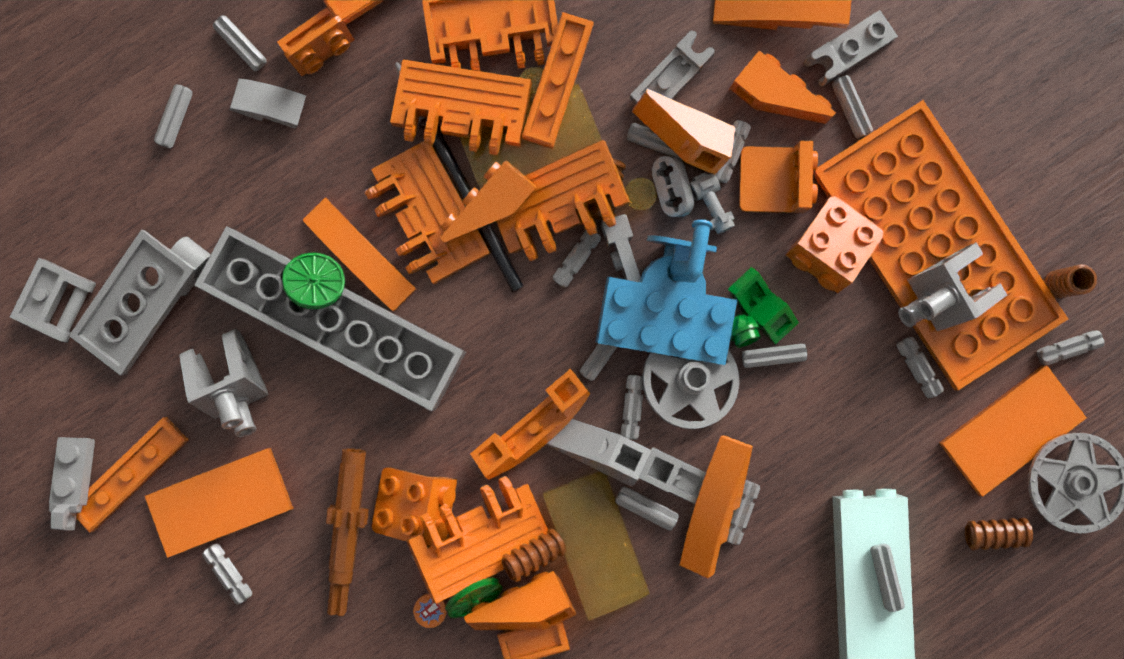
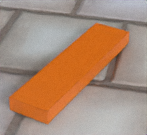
(557, 80)
(130, 473)

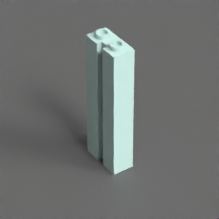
(863, 623)

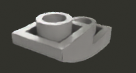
(267, 101)

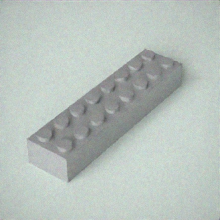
(347, 331)

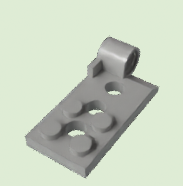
(177, 274)

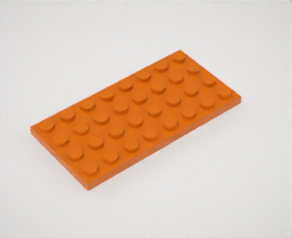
(929, 207)

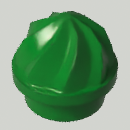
(745, 331)

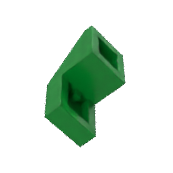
(762, 305)

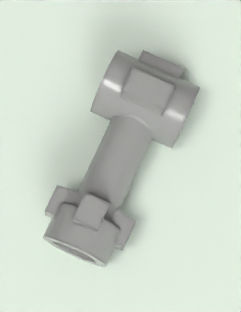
(704, 187)

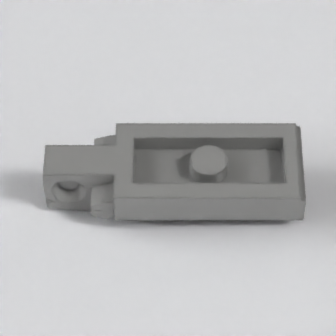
(70, 480)

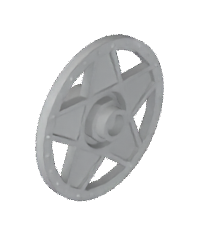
(690, 384)
(1077, 482)

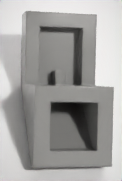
(673, 475)

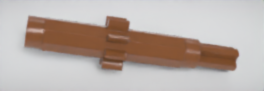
(346, 519)

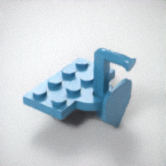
(668, 314)

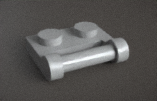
(43, 295)

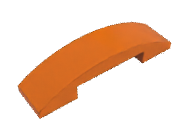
(359, 254)
(534, 430)

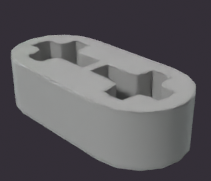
(672, 186)

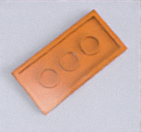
(1012, 430)
(218, 502)

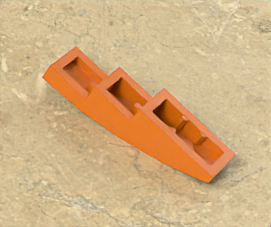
(785, 13)
(715, 505)

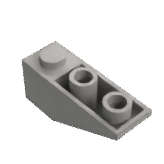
(602, 450)

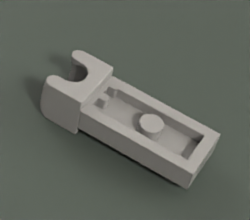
(852, 47)
(675, 70)
(619, 237)

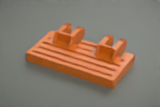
(488, 22)
(463, 101)
(563, 199)
(430, 202)
(475, 541)

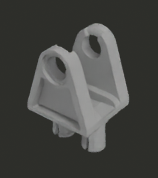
(943, 295)
(230, 396)

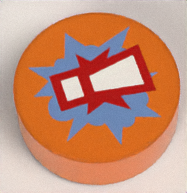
(428, 613)

